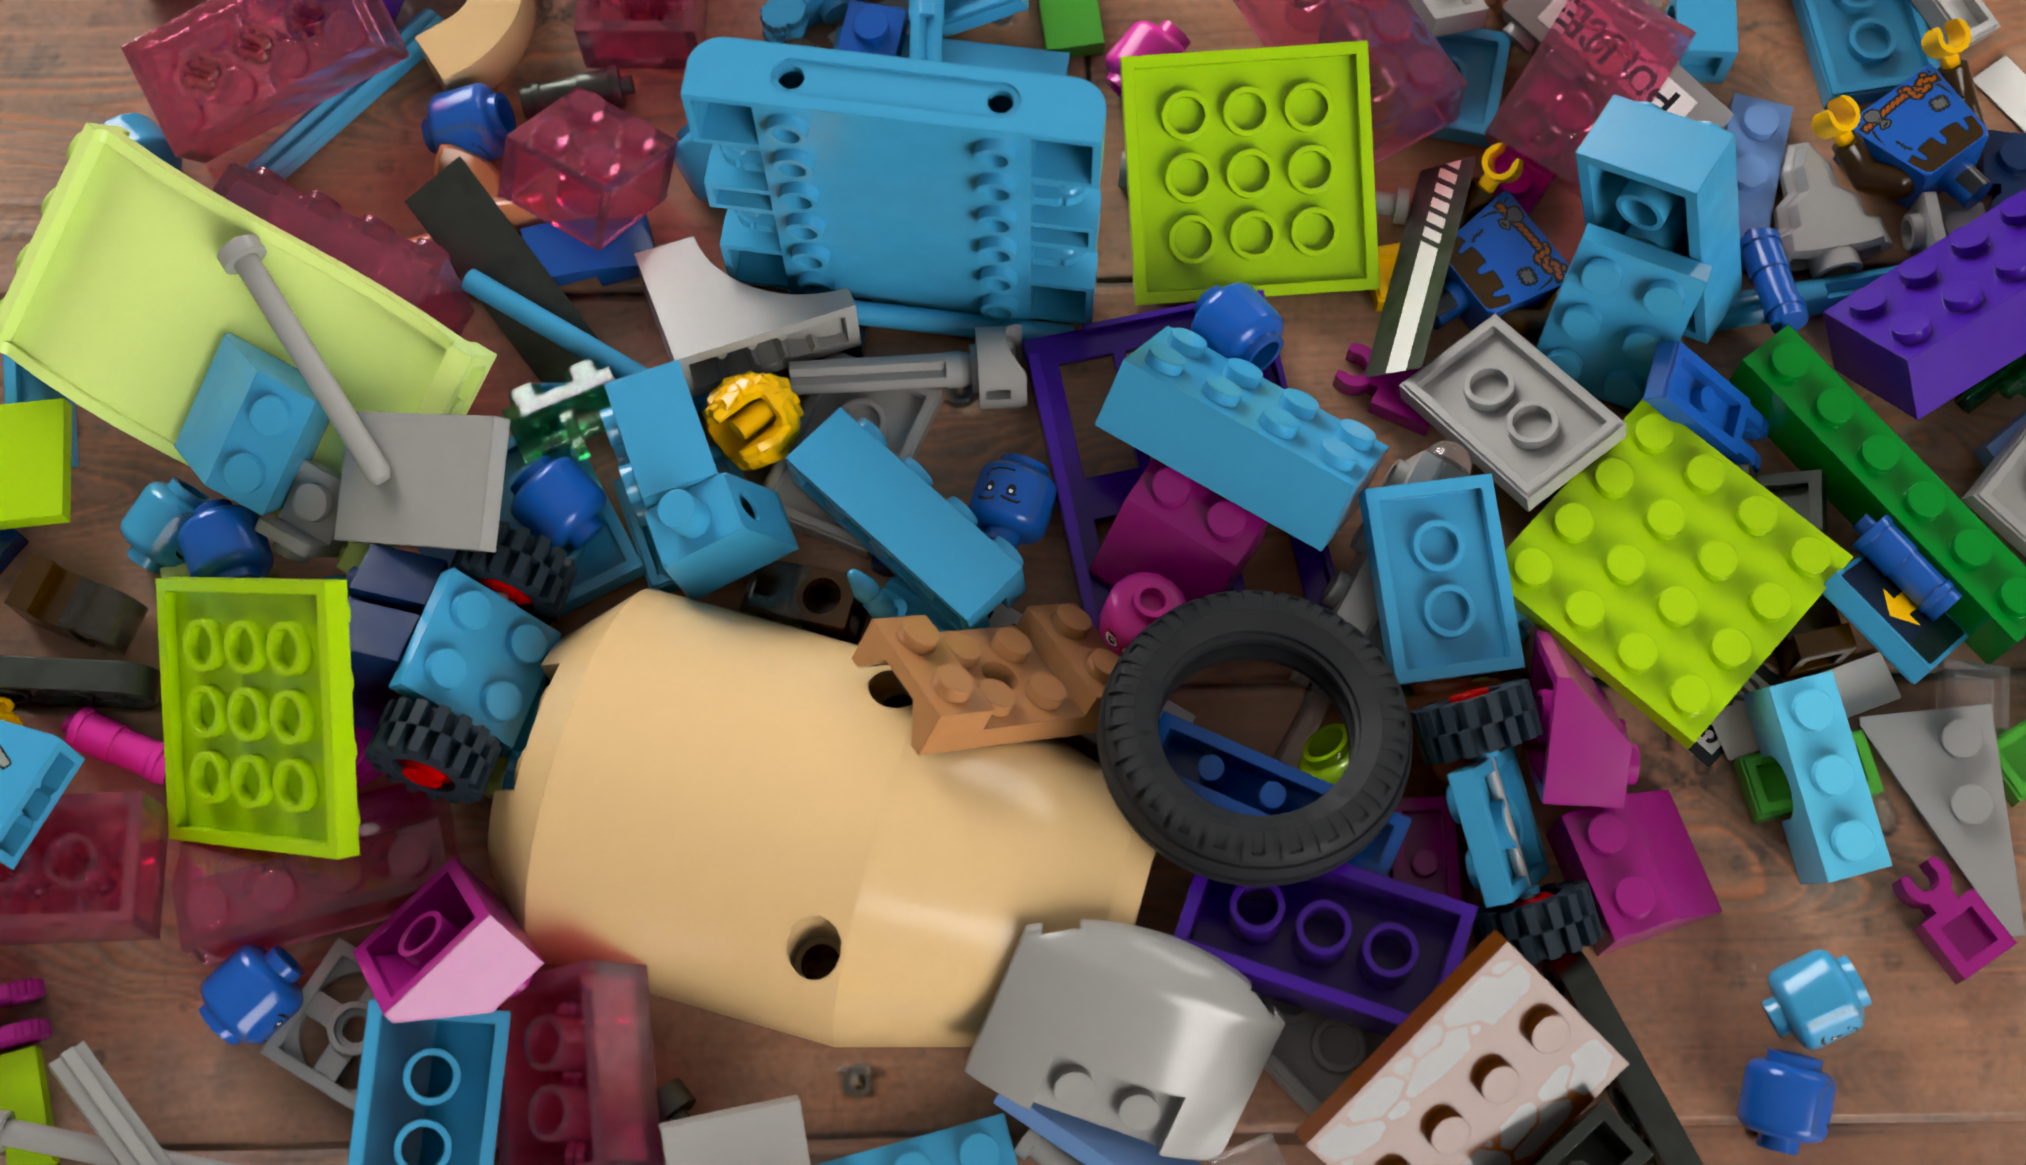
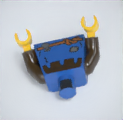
(1919, 133)
(1500, 259)

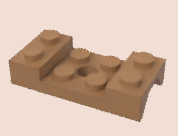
(995, 681)

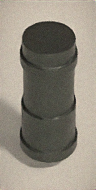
(604, 82)

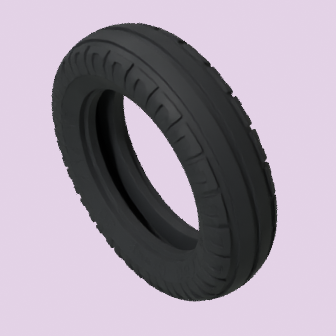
(1231, 844)

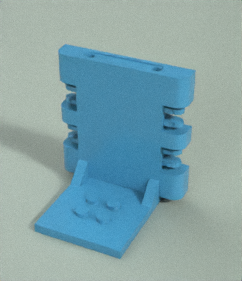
(905, 173)

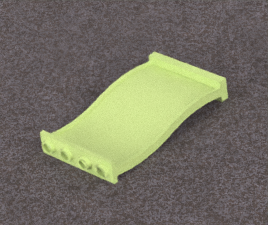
(130, 305)

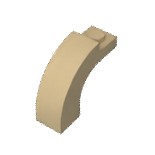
(478, 42)

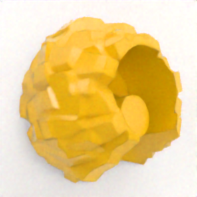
(753, 418)

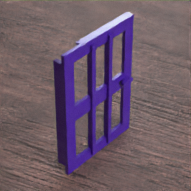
(1100, 497)

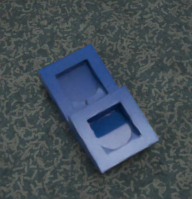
(573, 261)

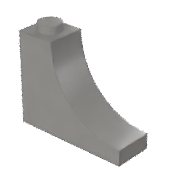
(734, 328)

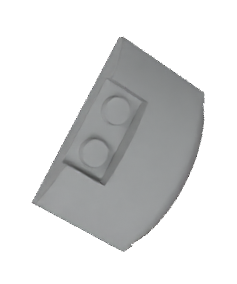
(1127, 1035)

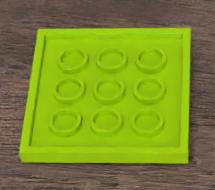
(1250, 171)
(1669, 572)
(259, 714)

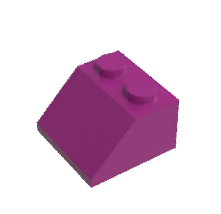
(1180, 533)
(1584, 744)
(1636, 866)
(448, 951)

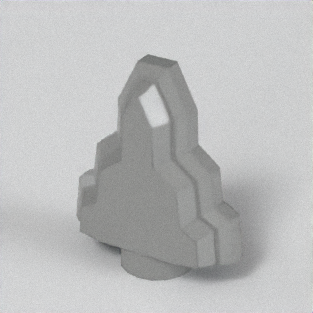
(1822, 222)

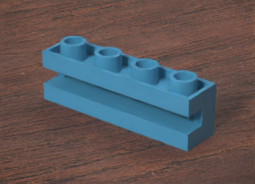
(906, 522)

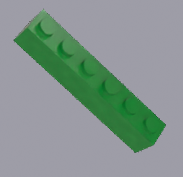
(1874, 472)

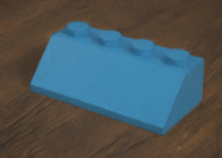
(429, 1090)

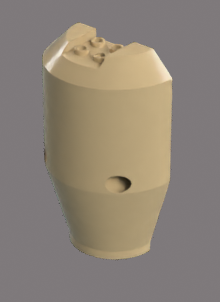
(756, 801)

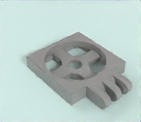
(286, 1044)

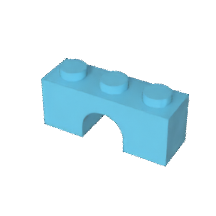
(1833, 815)

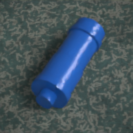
(1772, 278)
(1905, 566)

